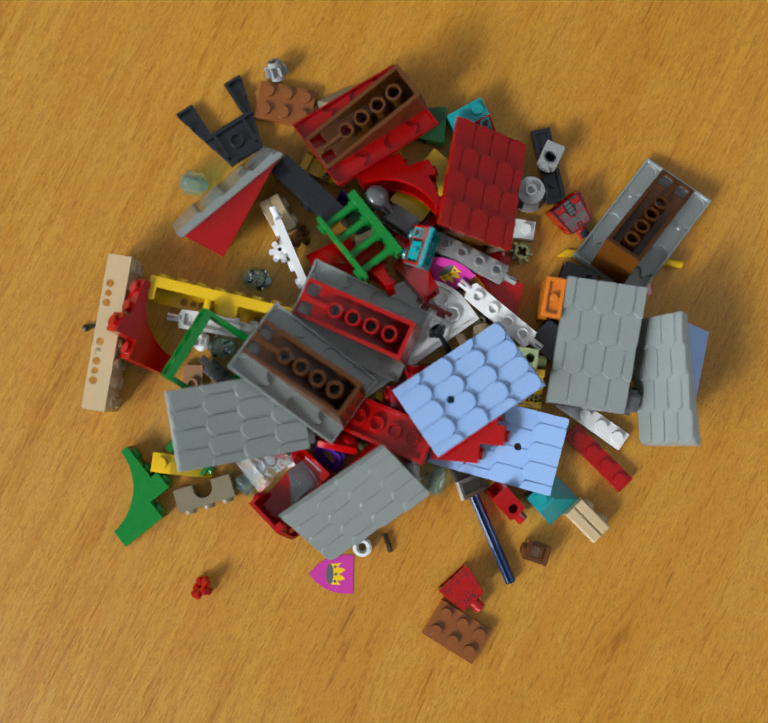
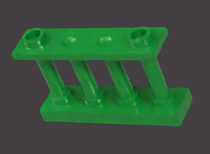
(367, 218)

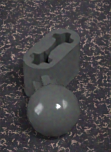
(394, 216)

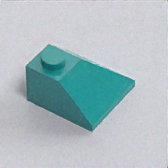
(554, 505)

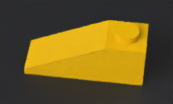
(165, 463)

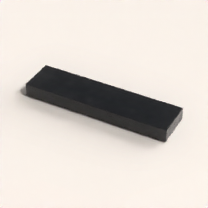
(551, 180)

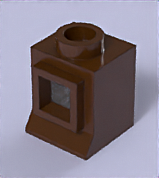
(535, 551)

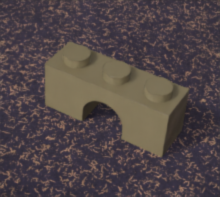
(189, 498)

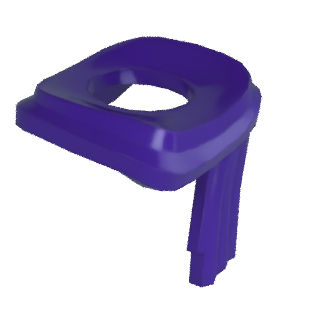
(339, 458)

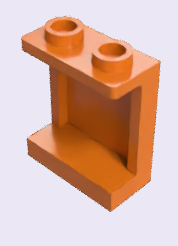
(551, 299)

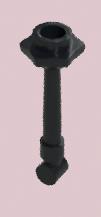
(438, 331)

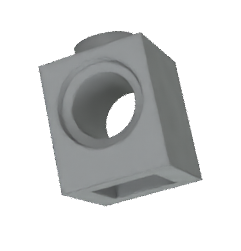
(553, 149)

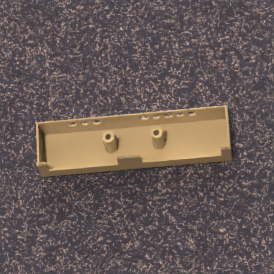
(104, 394)

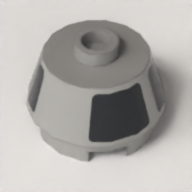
(531, 194)

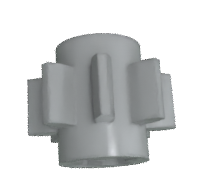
(276, 70)

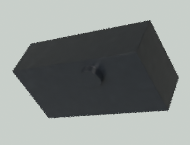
(305, 189)

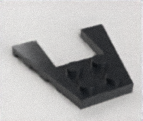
(236, 139)

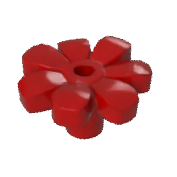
(201, 588)

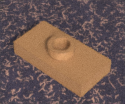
(193, 375)

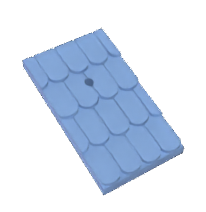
(483, 377)
(528, 465)

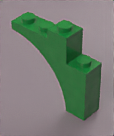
(144, 509)

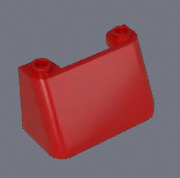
(276, 501)

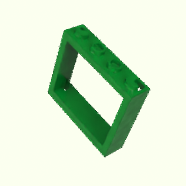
(189, 340)

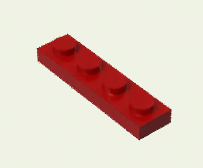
(598, 458)

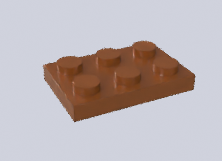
(283, 103)
(457, 631)

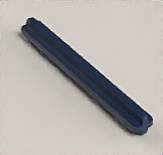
(492, 539)

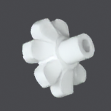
(277, 253)

